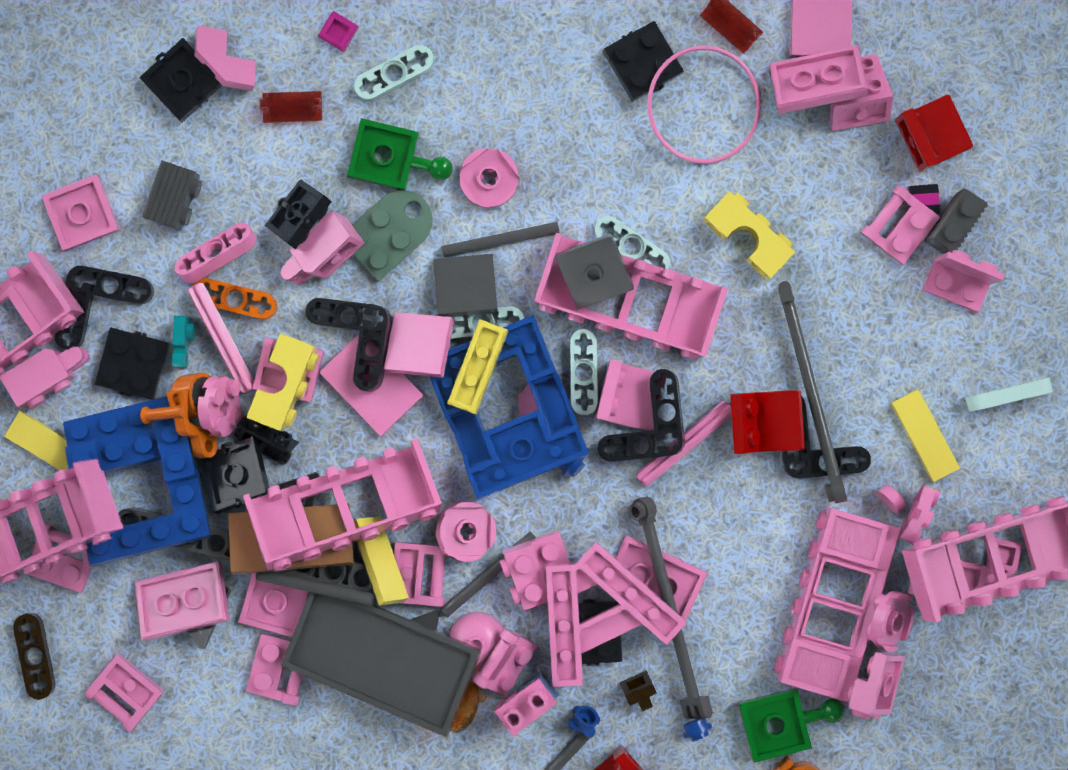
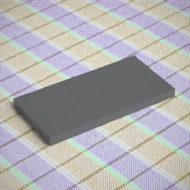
(382, 660)

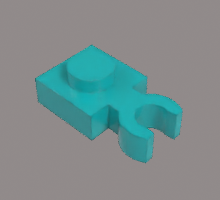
(183, 333)

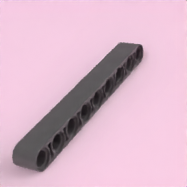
(205, 547)

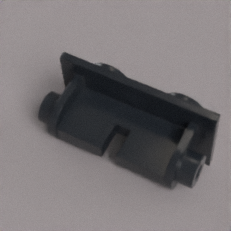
(278, 443)

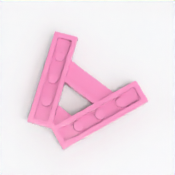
(636, 607)

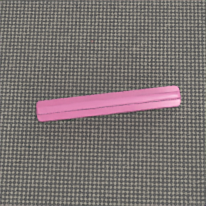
(221, 336)
(693, 437)

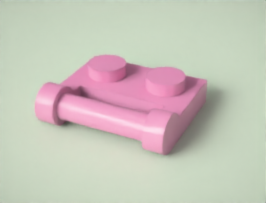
(907, 232)
(273, 377)
(411, 565)
(69, 572)
(505, 662)
(267, 671)
(128, 684)

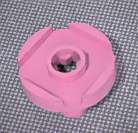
(490, 161)
(220, 407)
(919, 514)
(449, 536)
(891, 620)

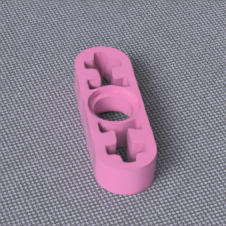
(202, 269)

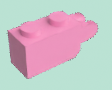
(323, 251)
(42, 374)

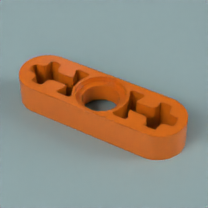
(258, 296)

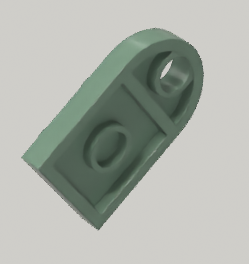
(390, 232)

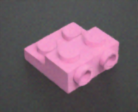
(527, 567)
(877, 693)

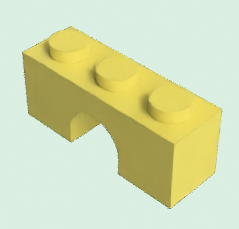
(770, 249)
(278, 408)

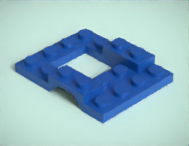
(124, 441)
(523, 445)

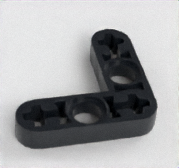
(85, 295)
(367, 333)
(661, 427)
(812, 457)

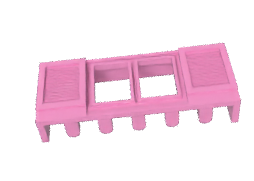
(41, 302)
(687, 316)
(400, 481)
(87, 509)
(939, 574)
(817, 662)

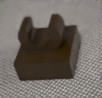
(638, 690)

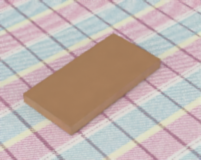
(324, 523)

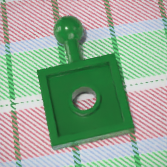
(396, 171)
(794, 733)

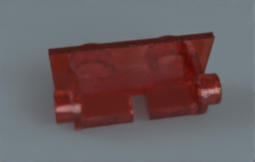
(731, 24)
(291, 106)

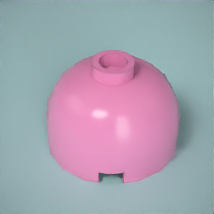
(479, 631)

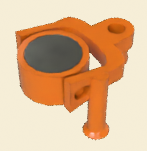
(184, 406)

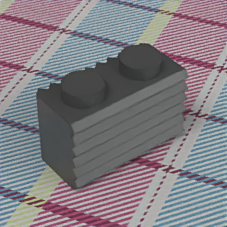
(172, 195)
(956, 221)

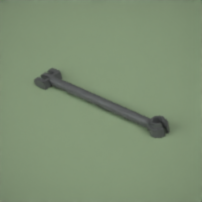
(835, 490)
(693, 705)

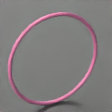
(650, 114)

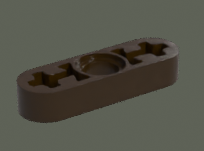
(26, 665)

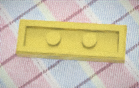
(477, 367)
(925, 435)
(38, 440)
(381, 566)

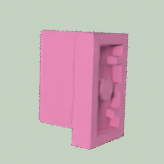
(867, 109)
(961, 280)
(627, 396)

